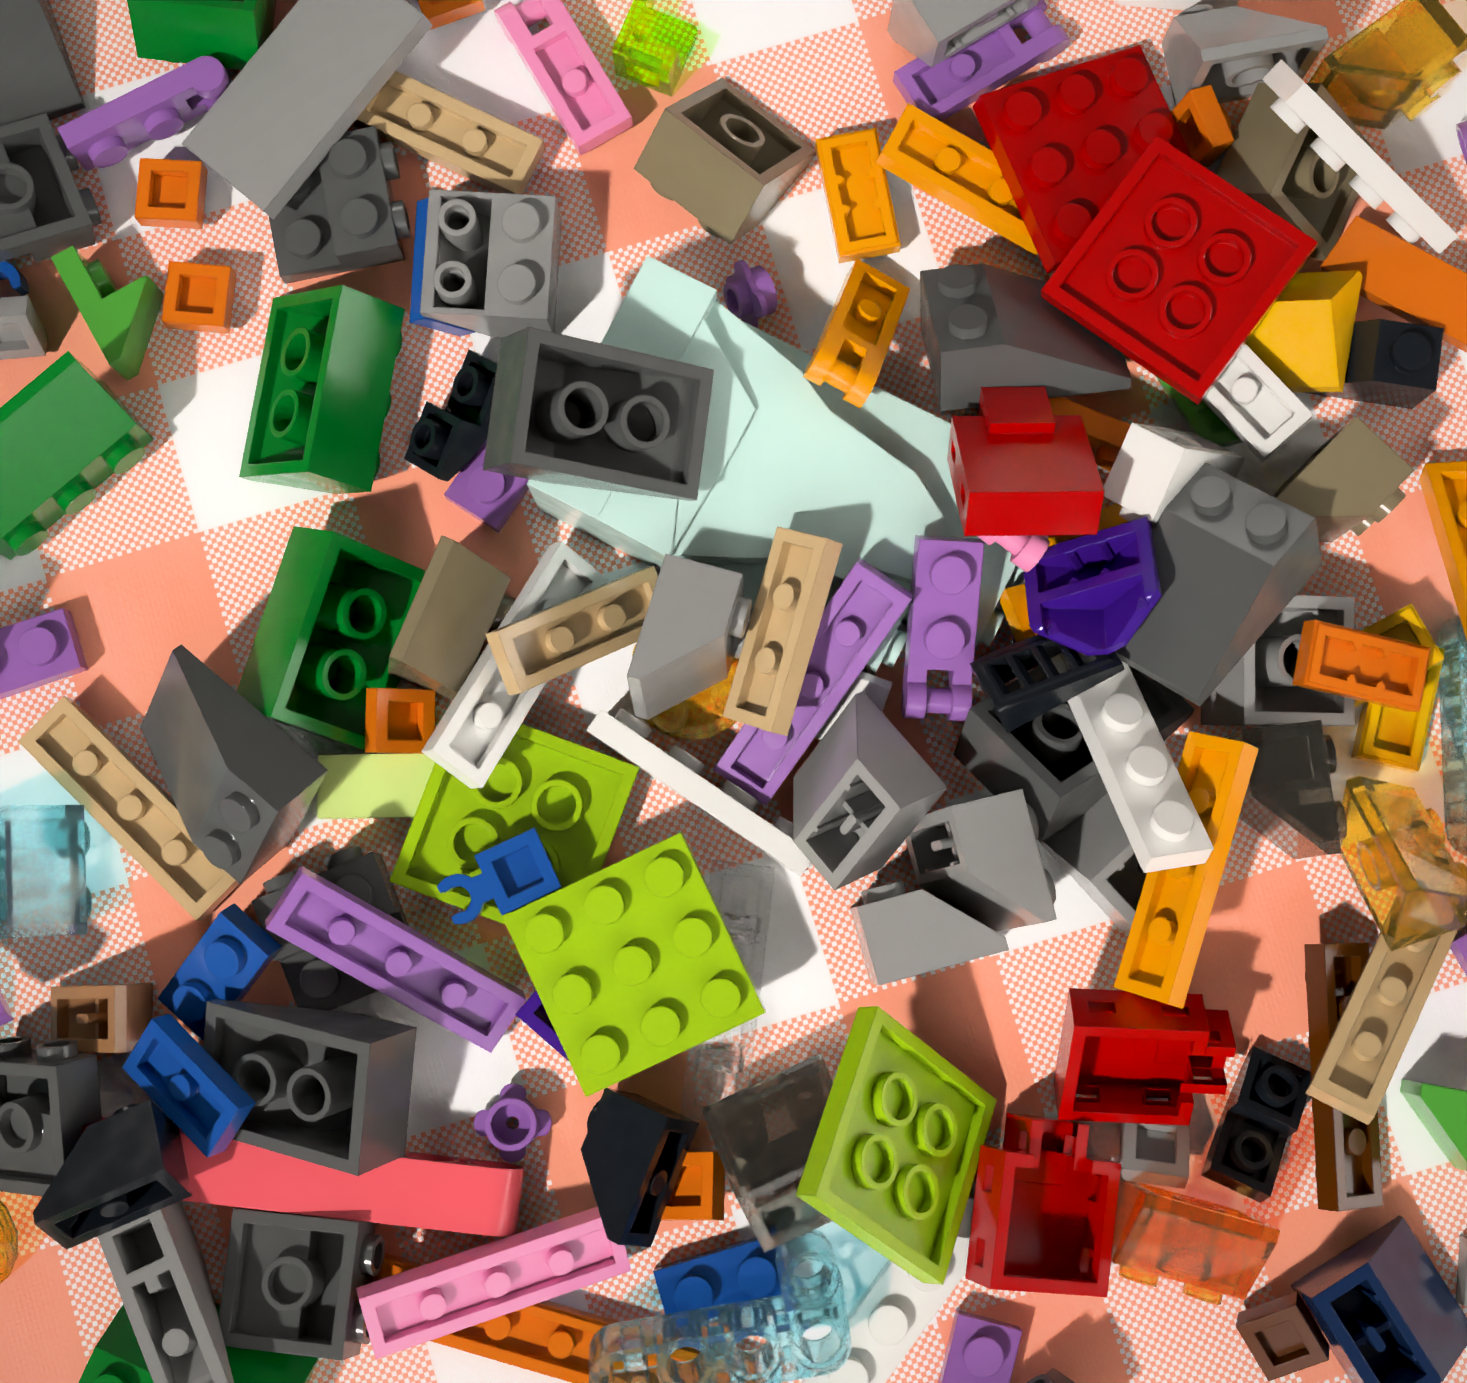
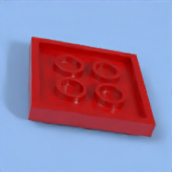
(1073, 141)
(1178, 269)

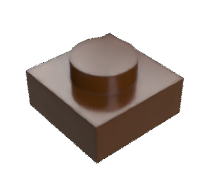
(1283, 1336)

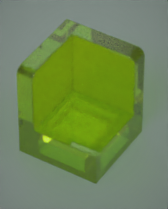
(653, 47)

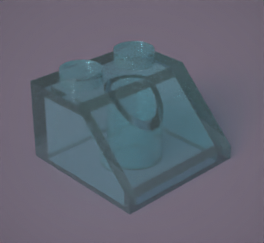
(43, 871)

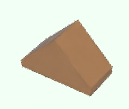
(101, 1016)

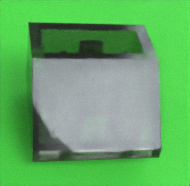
(1292, 789)
(765, 1144)

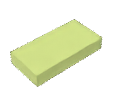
(372, 785)

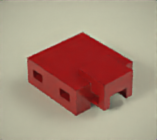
(1023, 468)
(1138, 1049)
(1043, 1211)

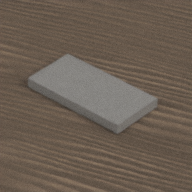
(303, 93)

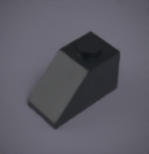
(1391, 363)
(634, 1162)
(115, 1176)

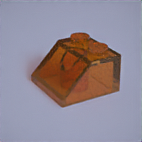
(1189, 1241)

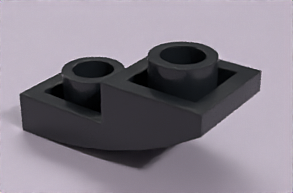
(453, 434)
(1256, 1124)

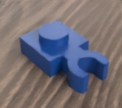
(511, 875)

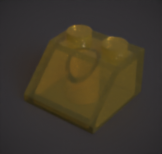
(1395, 64)
(1401, 862)

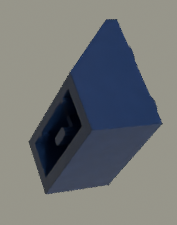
(1386, 1310)

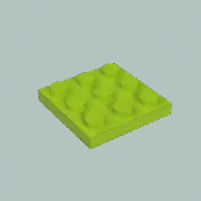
(538, 783)
(634, 964)
(897, 1146)

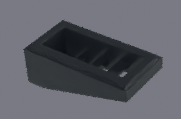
(1037, 698)

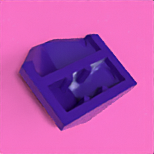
(1095, 588)

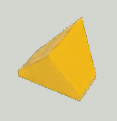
(1310, 331)

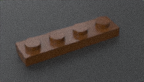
(1344, 1147)

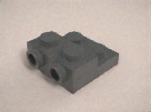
(38, 194)
(343, 212)
(310, 979)
(42, 1109)
(296, 1283)

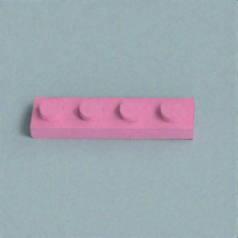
(489, 1281)

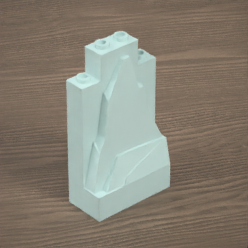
(780, 458)

